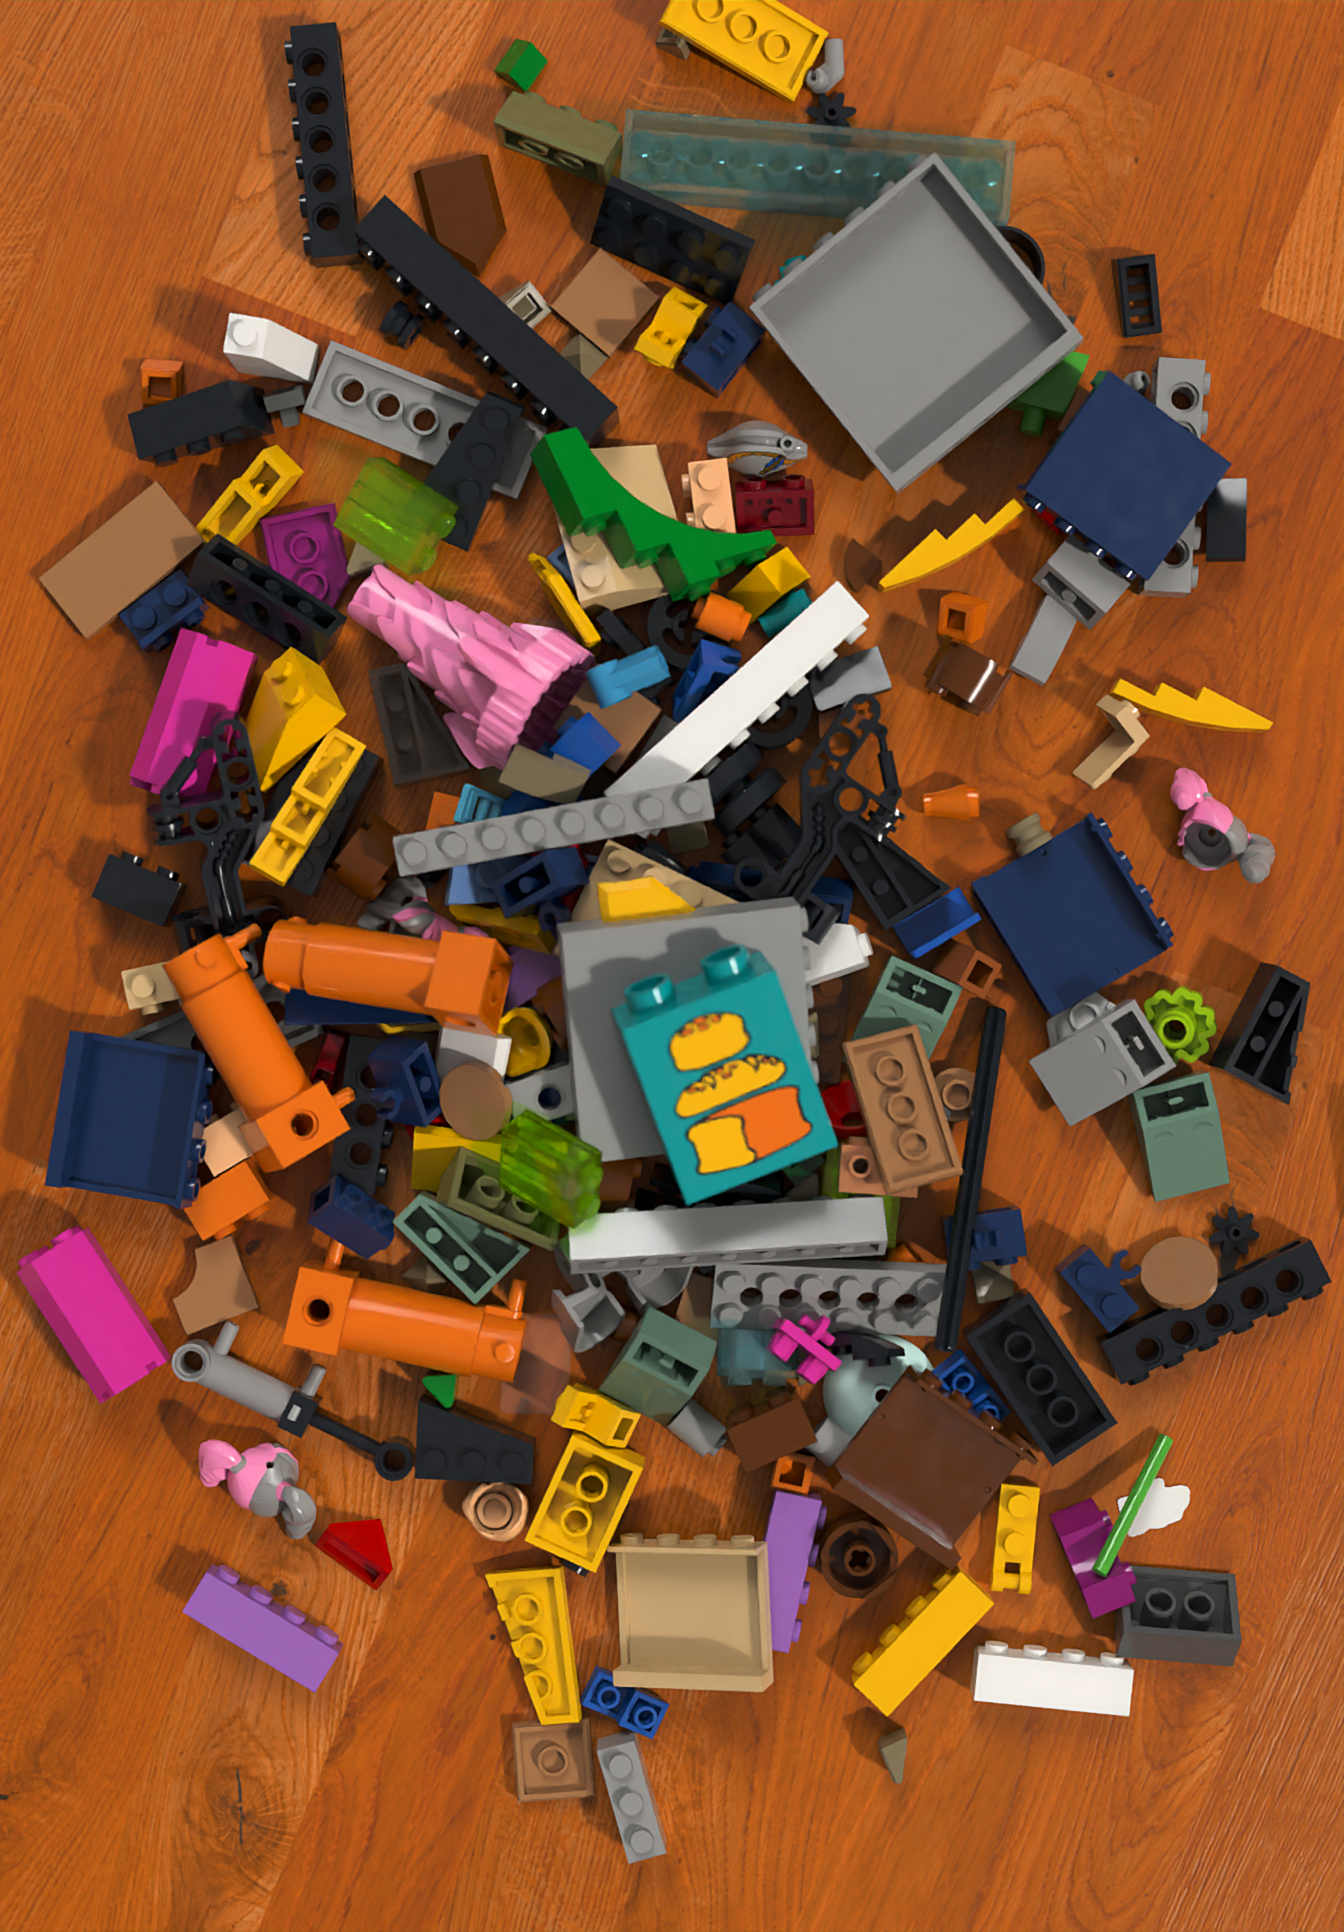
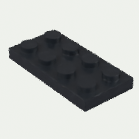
(671, 241)

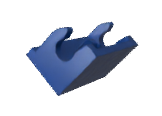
(705, 673)

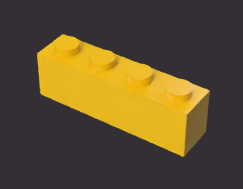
(921, 1639)

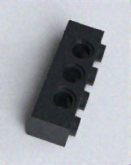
(265, 599)
(369, 1175)

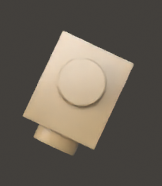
(1117, 747)

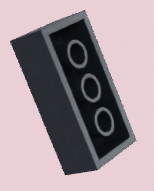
(325, 846)
(1039, 1376)

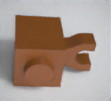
(969, 969)

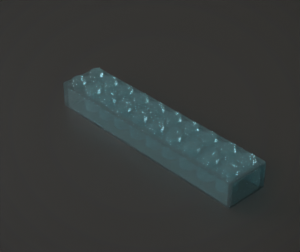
(798, 164)

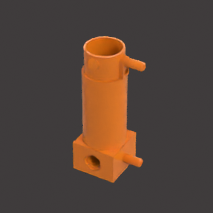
(452, 979)
(254, 1054)
(404, 1322)

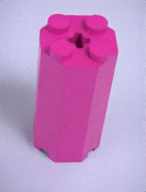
(197, 684)
(92, 1312)

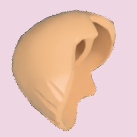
(496, 1510)

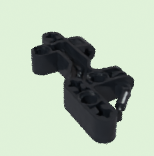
(823, 815)
(224, 838)

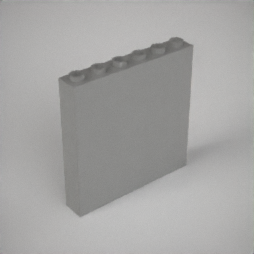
(915, 322)
(607, 957)

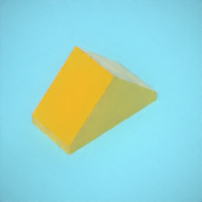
(769, 583)

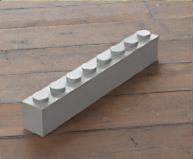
(553, 827)
(729, 1234)

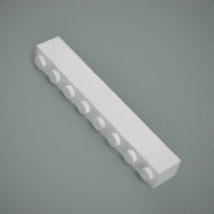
(749, 694)

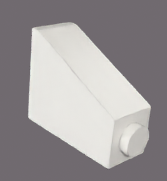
(269, 350)
(838, 954)

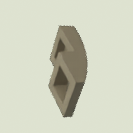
(544, 777)

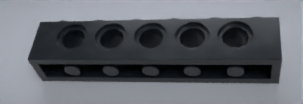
(323, 45)
(1307, 1282)

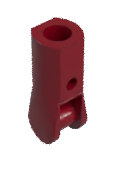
(330, 1056)

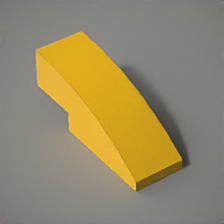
(251, 496)

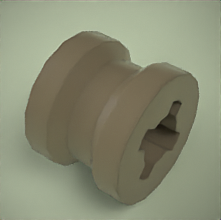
(1028, 834)

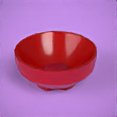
(842, 1106)

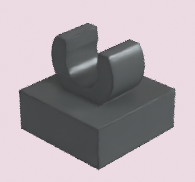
(286, 401)

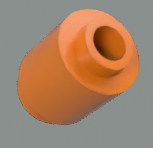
(721, 617)

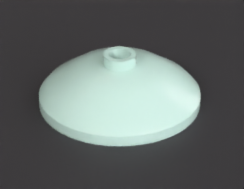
(853, 1386)

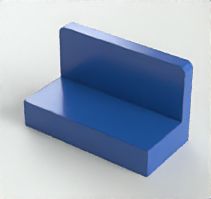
(935, 923)

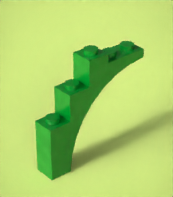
(638, 535)

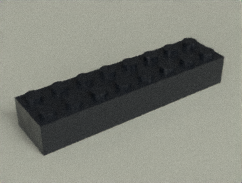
(483, 323)

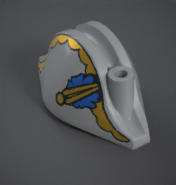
(757, 448)

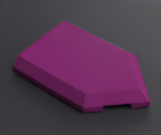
(308, 550)

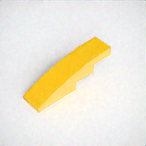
(938, 553)
(1203, 710)
(307, 806)

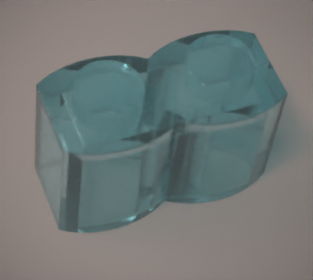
(744, 1357)

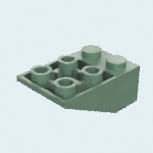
(905, 998)
(1180, 1135)
(659, 1366)

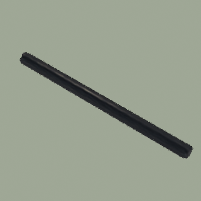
(970, 1180)

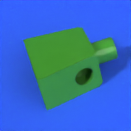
(1049, 394)

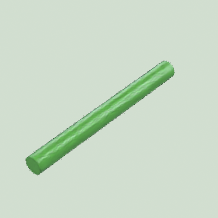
(1132, 1505)

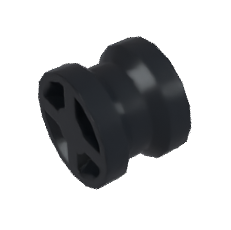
(402, 325)

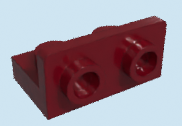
(776, 505)

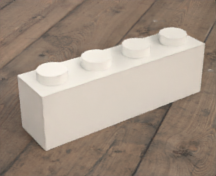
(1051, 1679)

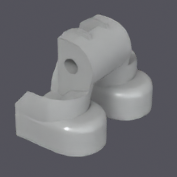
(594, 1312)

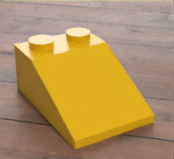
(289, 715)
(585, 1500)

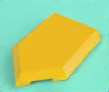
(566, 605)
(638, 899)

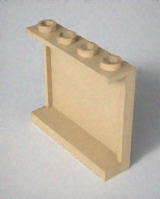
(693, 1613)

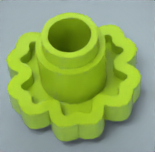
(1187, 1008)

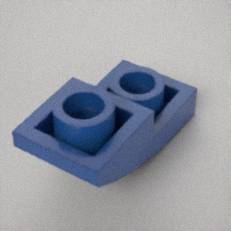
(961, 1374)
(630, 1706)

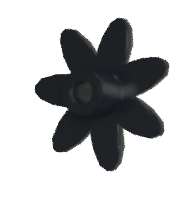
(835, 107)
(1227, 1228)

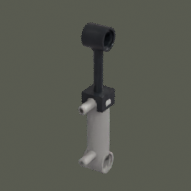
(274, 1399)

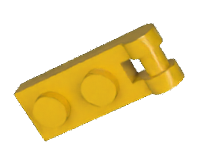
(513, 931)
(1014, 1536)

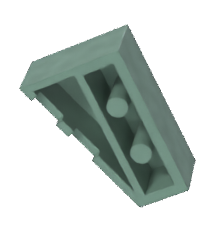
(459, 1245)

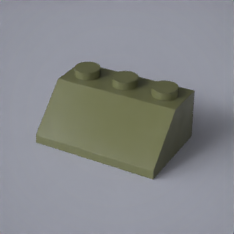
(558, 137)
(473, 1189)

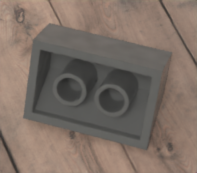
(1180, 1617)

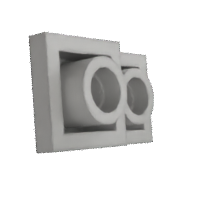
(1043, 641)

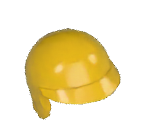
(530, 1040)

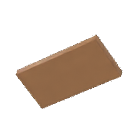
(122, 560)
(901, 1109)

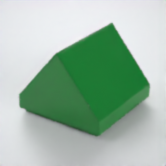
(521, 64)
(442, 1386)

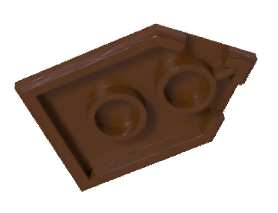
(462, 209)

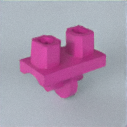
(817, 1358)

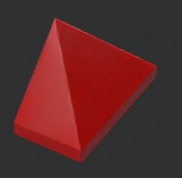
(359, 1549)

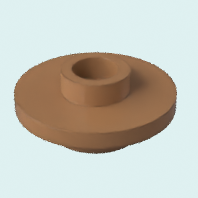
(956, 1091)

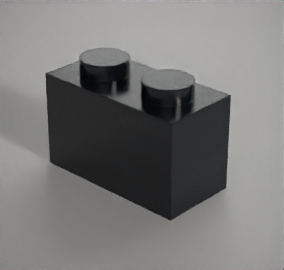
(139, 889)

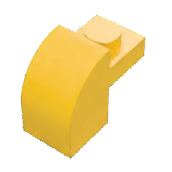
(671, 328)
(595, 1414)

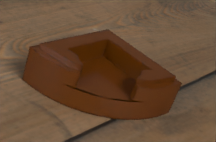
(859, 565)

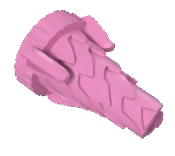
(495, 677)

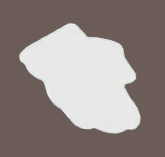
(1159, 1508)

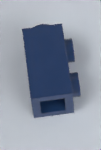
(351, 1217)

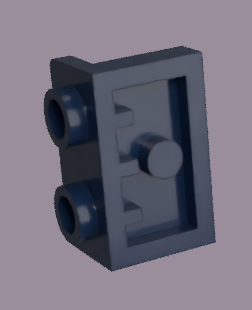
(164, 612)

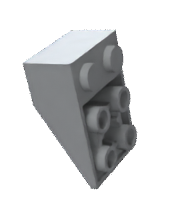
(1102, 1062)

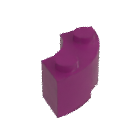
(1082, 1536)

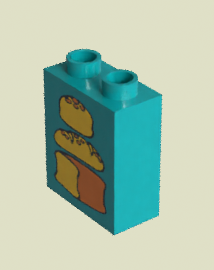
(723, 1072)

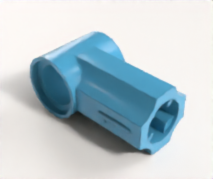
(619, 679)

